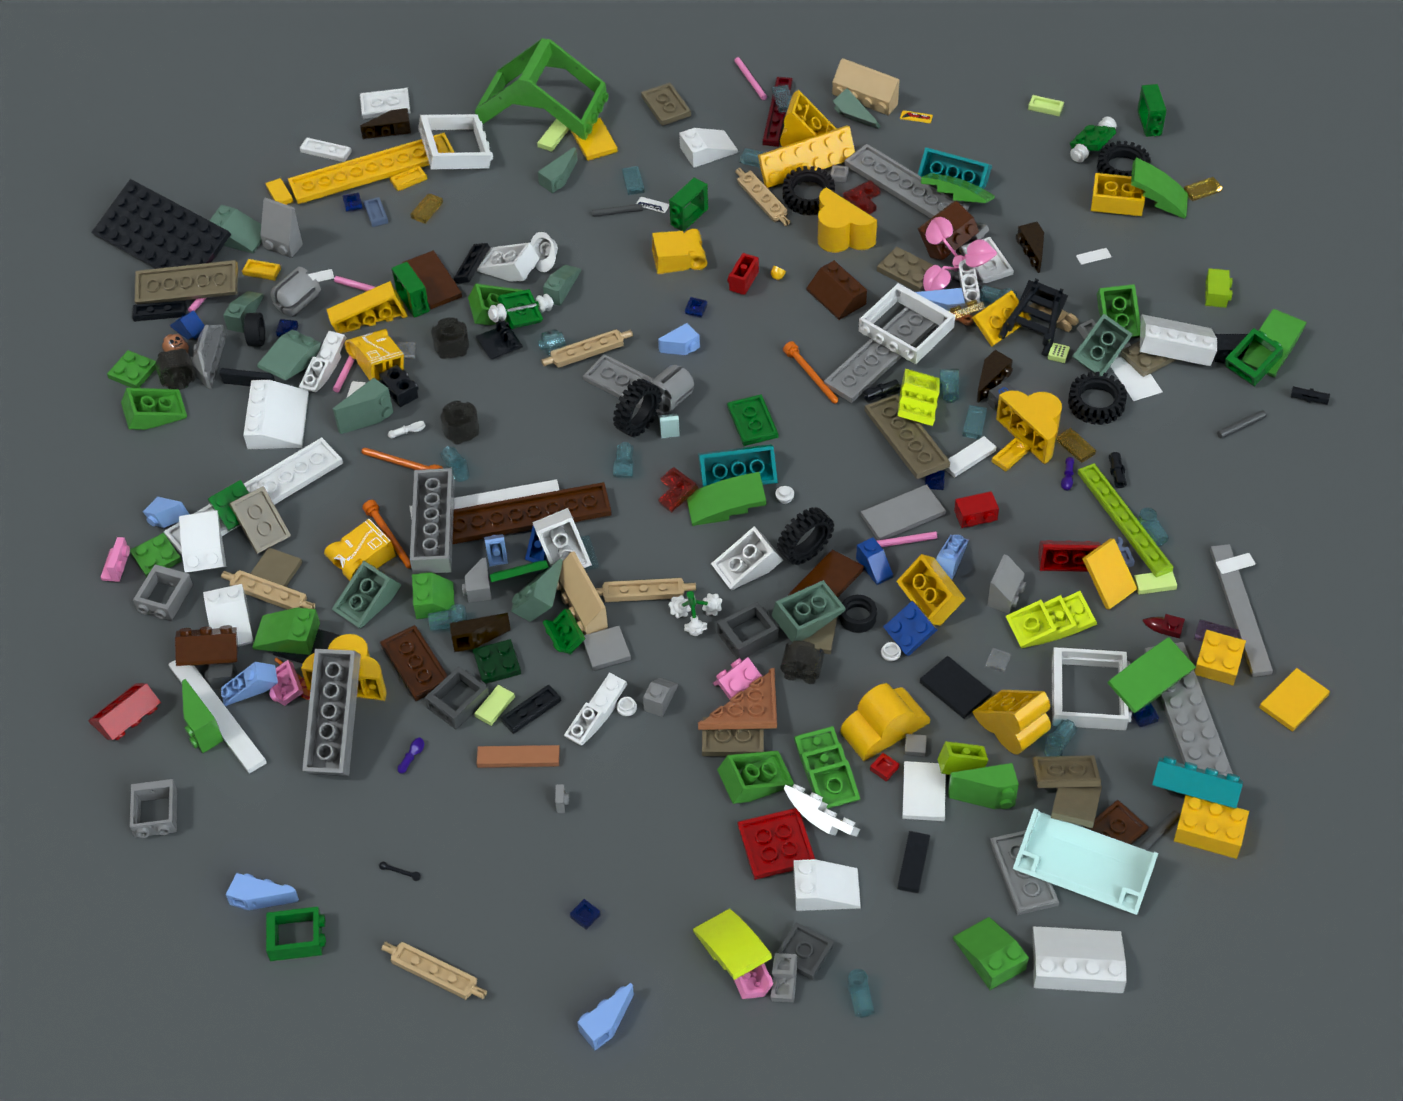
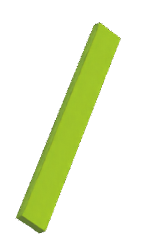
(1125, 520)

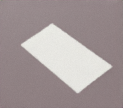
(1136, 385)

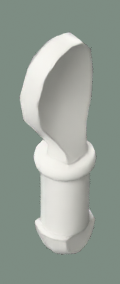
(414, 427)

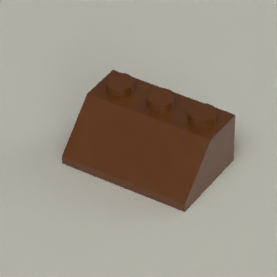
(963, 230)
(837, 290)
(206, 645)

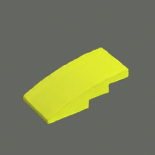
(918, 397)
(1051, 620)
(732, 943)

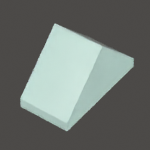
(669, 425)

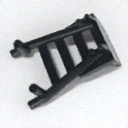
(1043, 296)

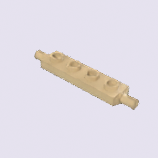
(762, 196)
(587, 348)
(644, 589)
(268, 590)
(434, 970)

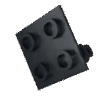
(499, 340)

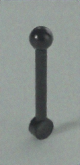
(415, 875)

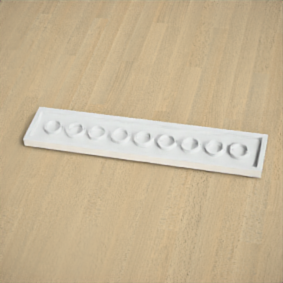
(282, 479)

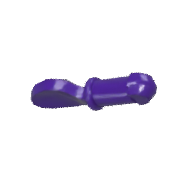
(1067, 481)
(415, 748)

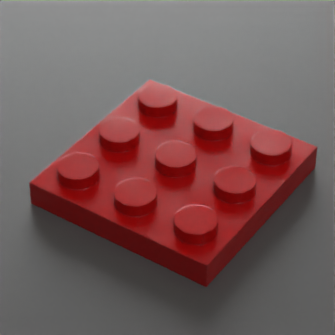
(775, 842)

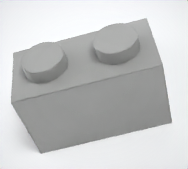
(1006, 586)

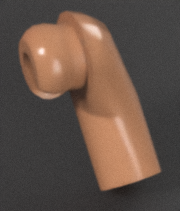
(966, 320)

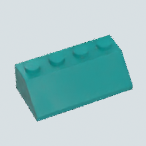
(954, 166)
(735, 462)
(1198, 782)

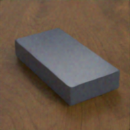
(375, 212)

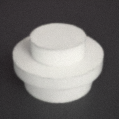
(784, 494)
(891, 651)
(626, 706)

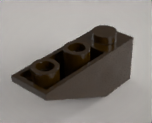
(389, 124)
(1031, 239)
(994, 370)
(477, 631)

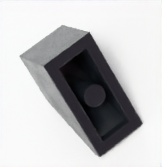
(1226, 344)

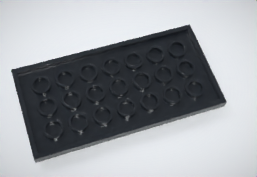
(159, 229)

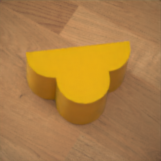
(803, 120)
(843, 224)
(1032, 420)
(370, 680)
(1015, 717)
(882, 720)

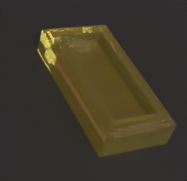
(1203, 188)
(426, 208)
(1076, 445)

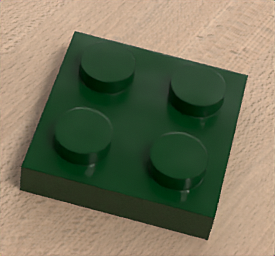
(496, 661)

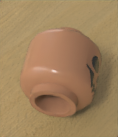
(174, 342)

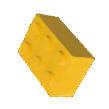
(1116, 195)
(931, 589)
(1211, 826)

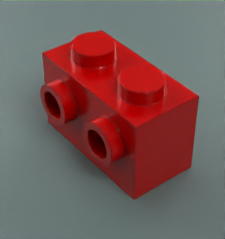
(743, 273)
(976, 509)

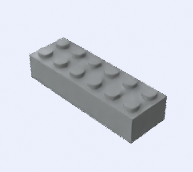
(432, 521)
(331, 712)

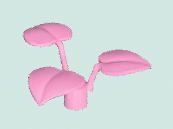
(978, 254)

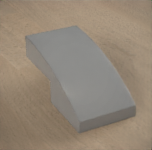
(784, 977)

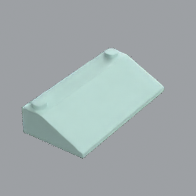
(1085, 862)

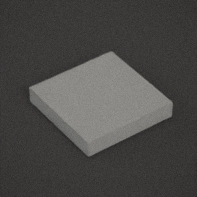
(606, 648)

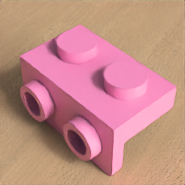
(116, 561)
(738, 677)
(288, 684)
(754, 983)

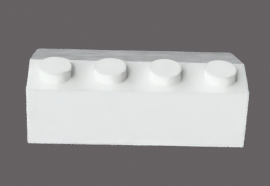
(1177, 340)
(275, 415)
(1078, 960)

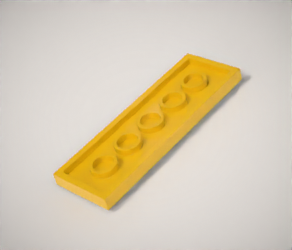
(817, 151)

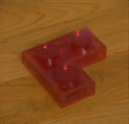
(861, 196)
(679, 489)

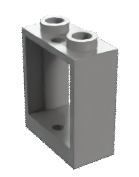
(165, 576)
(152, 791)

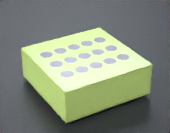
(1058, 352)

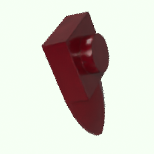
(1166, 625)

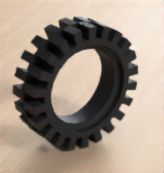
(1120, 150)
(800, 176)
(1097, 382)
(635, 392)
(788, 541)

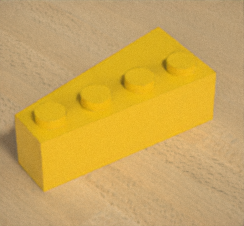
(367, 309)

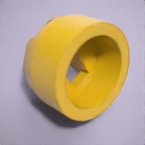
(777, 273)

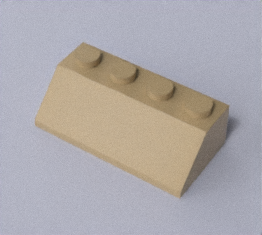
(869, 86)
(581, 596)

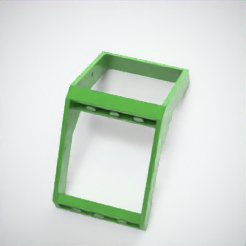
(527, 93)

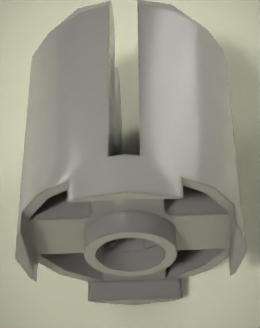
(294, 292)
(675, 387)

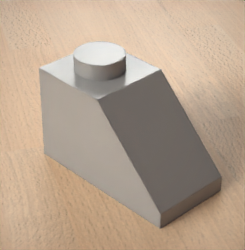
(477, 583)
(659, 696)

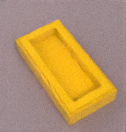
(408, 178)
(279, 191)
(261, 269)
(1010, 454)

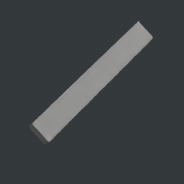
(1242, 614)

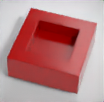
(884, 766)

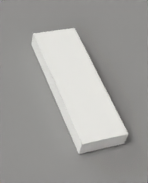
(325, 149)
(970, 456)

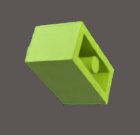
(1218, 288)
(961, 757)

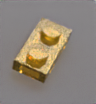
(971, 306)

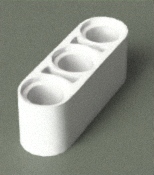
(968, 282)

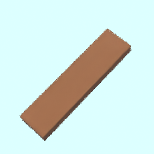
(518, 756)

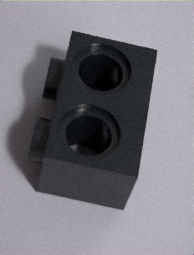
(400, 386)

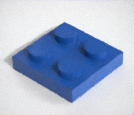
(910, 628)

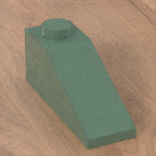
(853, 109)
(557, 172)
(560, 283)
(237, 309)

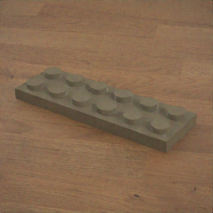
(186, 282)
(907, 438)

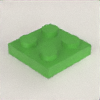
(132, 369)
(155, 552)

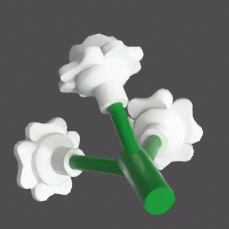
(681, 607)

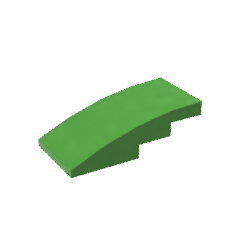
(960, 188)
(1160, 188)
(1280, 328)
(726, 498)
(1151, 675)
(827, 767)

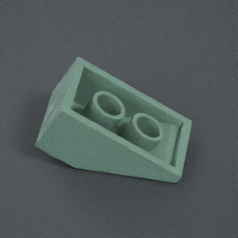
(243, 229)
(1102, 345)
(289, 355)
(363, 407)
(538, 593)
(366, 595)
(807, 611)

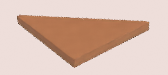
(747, 709)

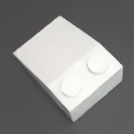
(705, 145)
(509, 262)
(560, 537)
(201, 542)
(747, 559)
(229, 607)
(825, 886)

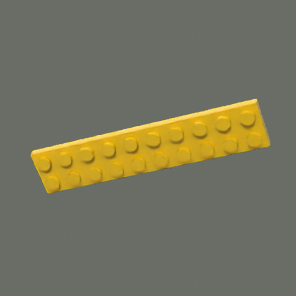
(364, 169)

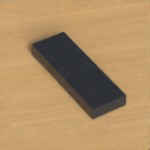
(471, 263)
(160, 310)
(243, 377)
(530, 709)
(913, 862)

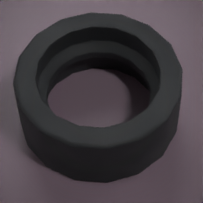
(254, 329)
(858, 625)

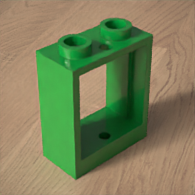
(1151, 110)
(694, 192)
(410, 289)
(1243, 370)
(295, 950)

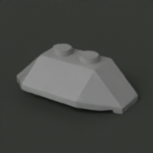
(208, 353)

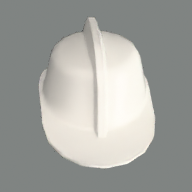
(546, 250)

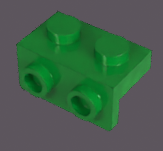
(564, 632)

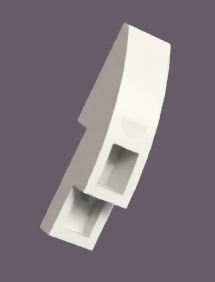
(325, 362)
(597, 710)
(816, 812)

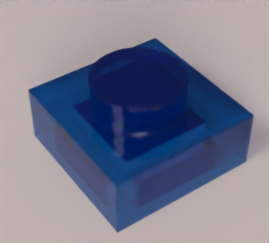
(352, 202)
(696, 307)
(285, 326)
(936, 480)
(1146, 716)
(585, 914)

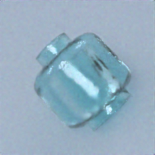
(551, 341)

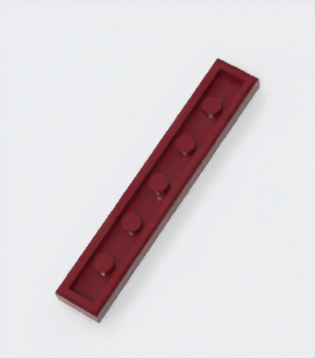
(775, 118)

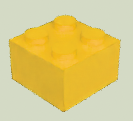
(1219, 657)

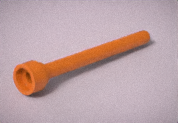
(792, 351)
(396, 460)
(372, 509)

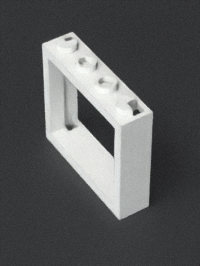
(466, 160)
(919, 305)
(1087, 658)

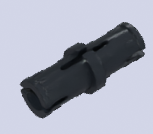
(881, 390)
(1310, 395)
(1117, 470)

